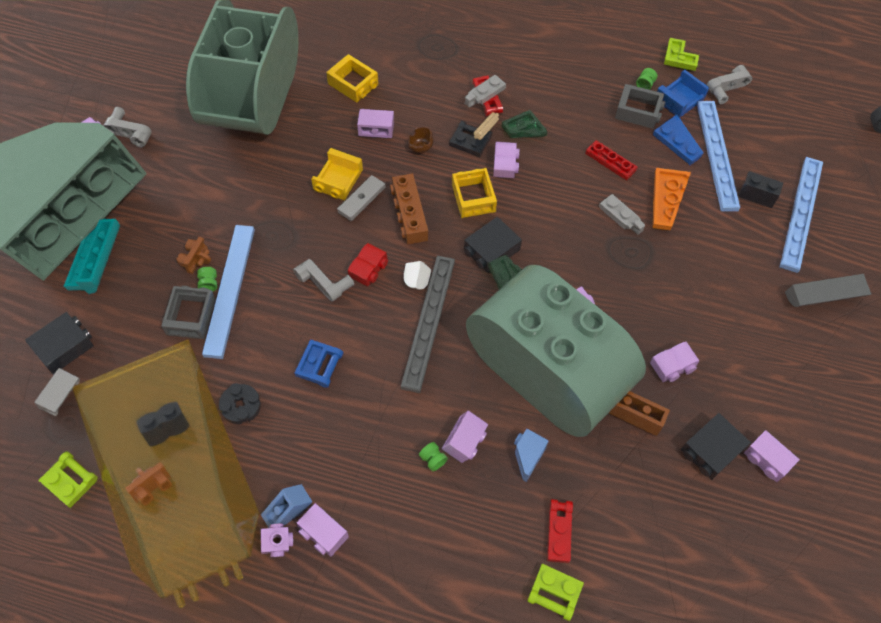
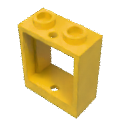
(343, 68)
(476, 206)

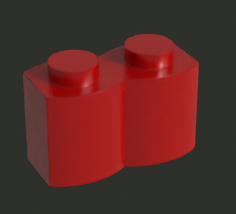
(368, 264)

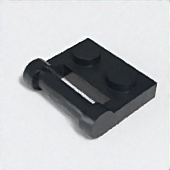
(467, 142)

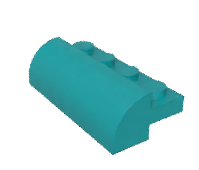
(92, 257)

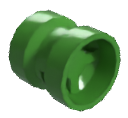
(647, 78)
(207, 278)
(433, 456)

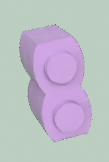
(505, 160)
(675, 361)

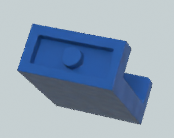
(683, 94)

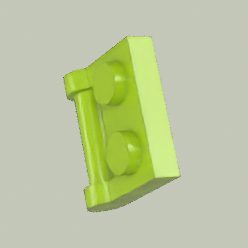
(64, 486)
(558, 585)

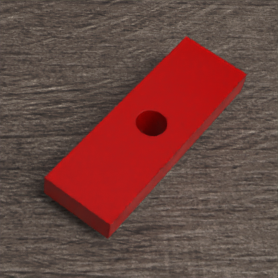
(611, 160)

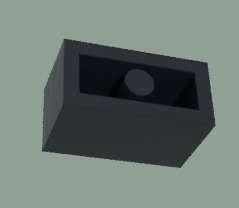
(760, 189)

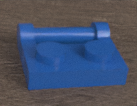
(313, 360)

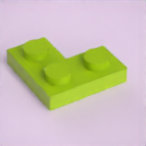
(677, 57)

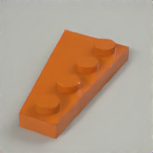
(668, 193)

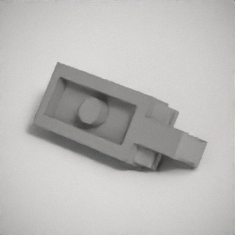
(485, 91)
(622, 214)

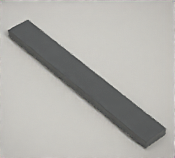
(428, 325)

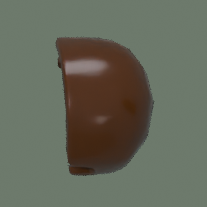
(421, 140)

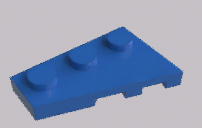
(679, 140)

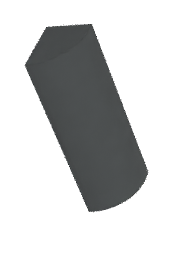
(828, 290)

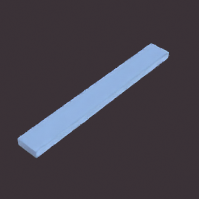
(718, 156)
(801, 215)
(228, 293)

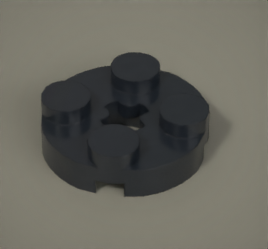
(244, 413)

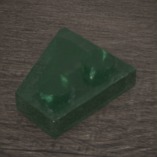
(524, 125)

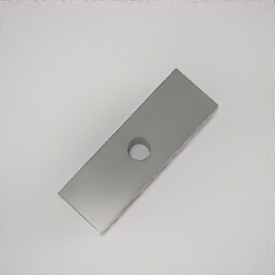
(361, 198)

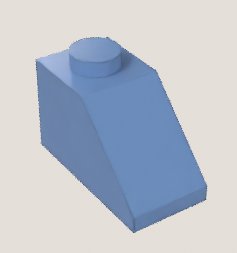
(529, 451)
(287, 506)

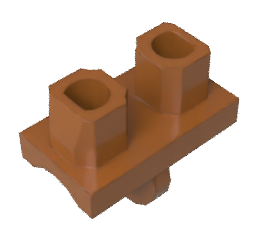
(196, 257)
(147, 481)

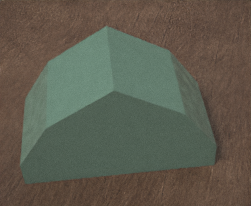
(58, 189)

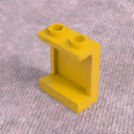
(338, 174)

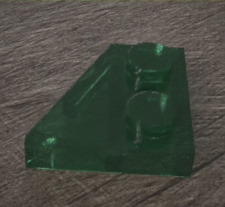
(503, 270)

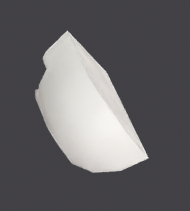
(417, 275)

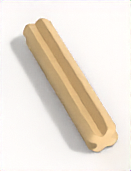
(489, 122)

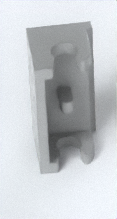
(56, 391)

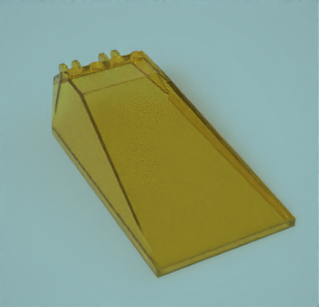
(208, 511)

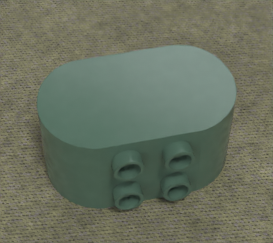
(242, 68)
(556, 349)

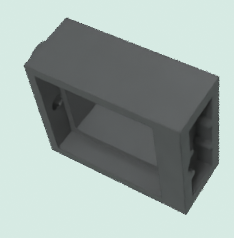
(639, 116)
(188, 329)

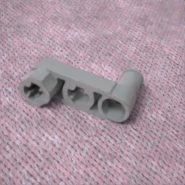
(738, 78)
(136, 132)
(330, 290)

